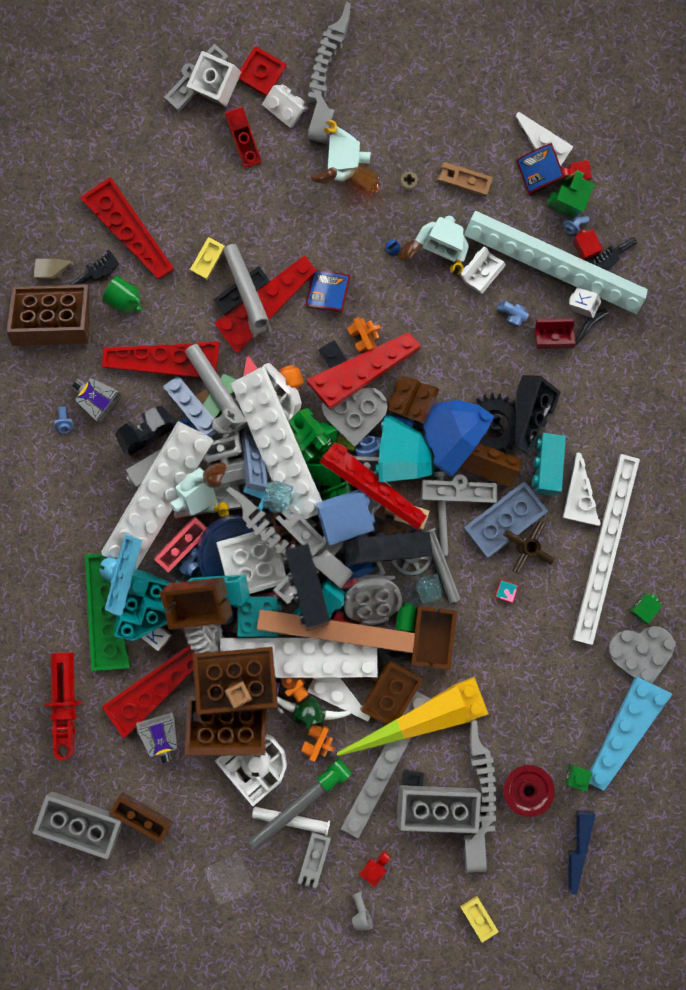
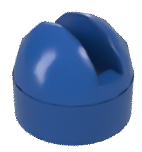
(395, 250)

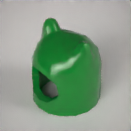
(122, 296)

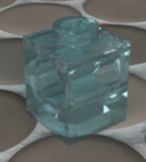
(277, 496)
(429, 588)

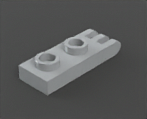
(302, 530)
(314, 859)

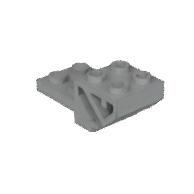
(227, 449)

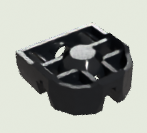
(155, 425)

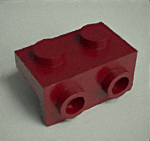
(554, 333)

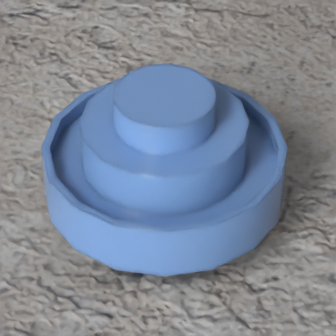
(368, 447)

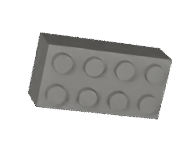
(438, 809)
(78, 825)

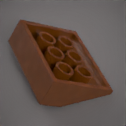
(49, 315)
(224, 669)
(225, 733)

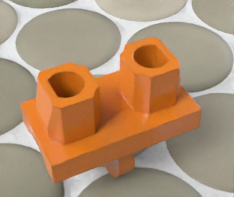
(360, 327)
(294, 687)
(313, 750)

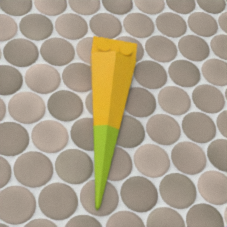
(448, 709)

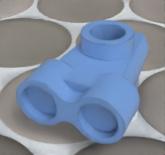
(516, 313)
(189, 564)

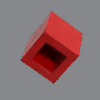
(587, 244)

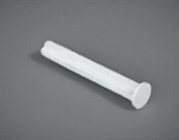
(297, 822)

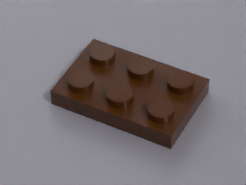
(391, 693)

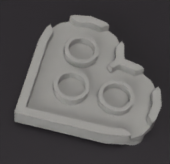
(357, 414)
(643, 652)

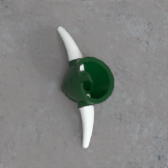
(310, 712)

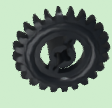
(509, 412)

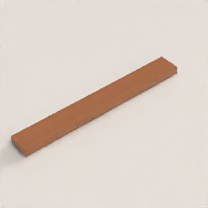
(337, 632)

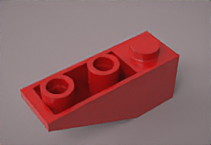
(242, 136)

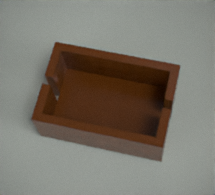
(196, 603)
(433, 637)

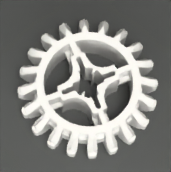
(204, 638)

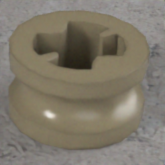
(413, 177)

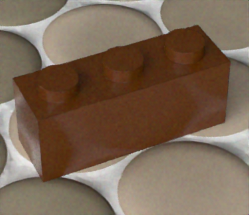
(492, 465)
(141, 817)

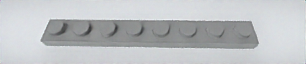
(378, 778)

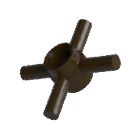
(535, 547)

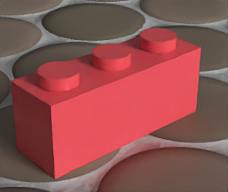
(180, 544)

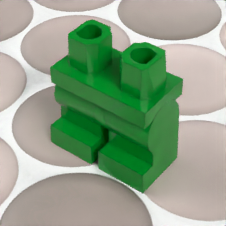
(308, 434)

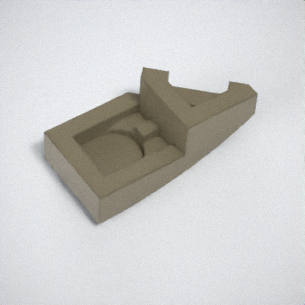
(50, 268)

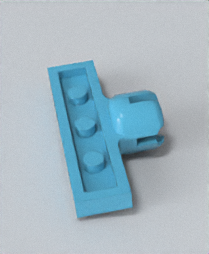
(120, 573)

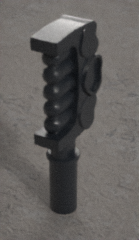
(610, 257)
(99, 269)

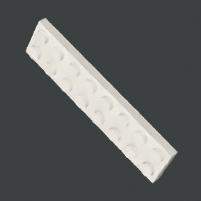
(276, 440)
(152, 500)
(311, 656)

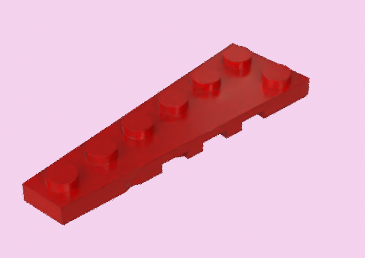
(117, 214)
(159, 359)
(352, 375)
(354, 472)
(147, 693)

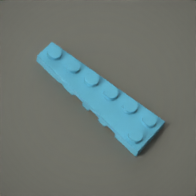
(632, 721)

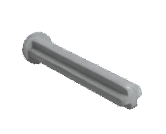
(443, 569)

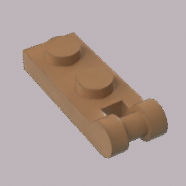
(464, 179)

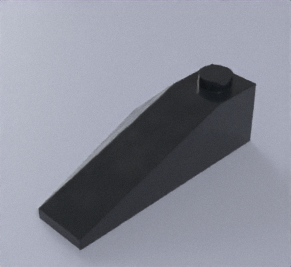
(534, 402)

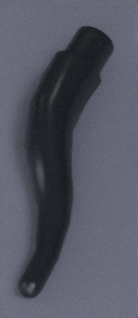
(589, 323)

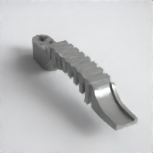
(317, 89)
(325, 562)
(475, 843)

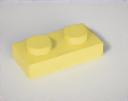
(207, 258)
(479, 919)

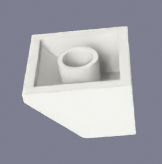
(214, 78)

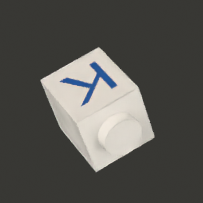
(584, 302)
(157, 638)

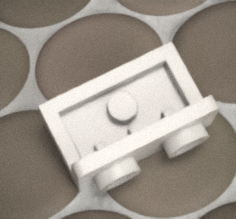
(284, 104)
(482, 270)

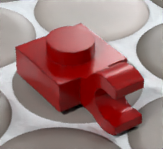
(582, 166)
(374, 870)

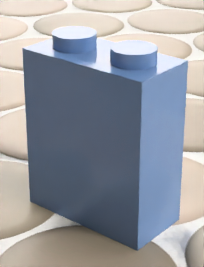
(345, 516)

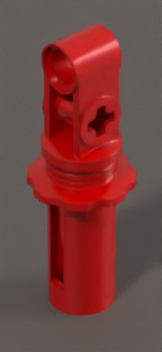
(63, 712)

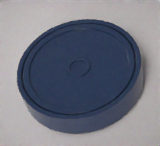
(207, 551)

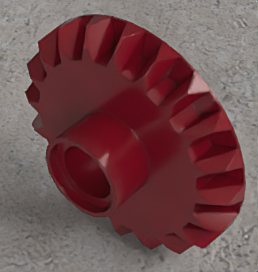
(538, 800)

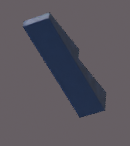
(577, 857)

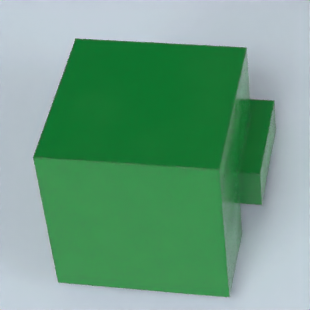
(572, 195)

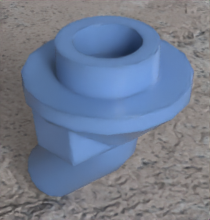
(572, 226)
(63, 425)

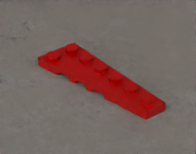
(272, 295)

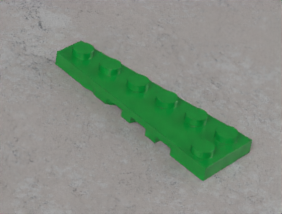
(105, 649)

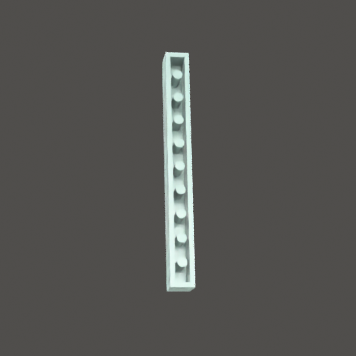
(556, 262)

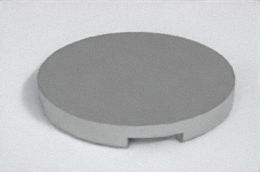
(372, 601)

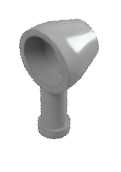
(360, 920)

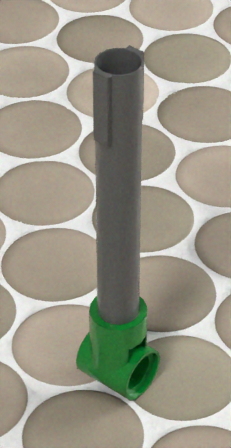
(325, 782)

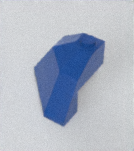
(454, 432)

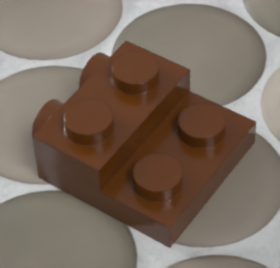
(412, 399)

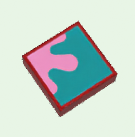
(506, 591)

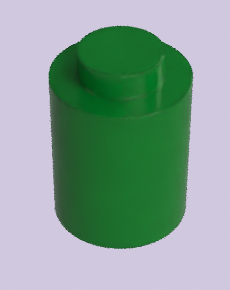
(406, 617)

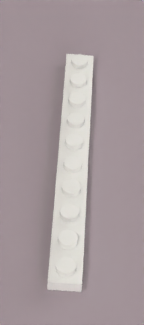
(606, 549)

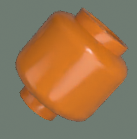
(293, 377)

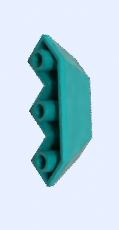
(403, 452)
(143, 607)

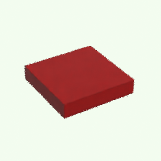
(261, 71)

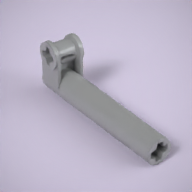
(257, 316)
(232, 416)

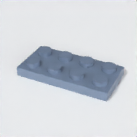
(512, 512)

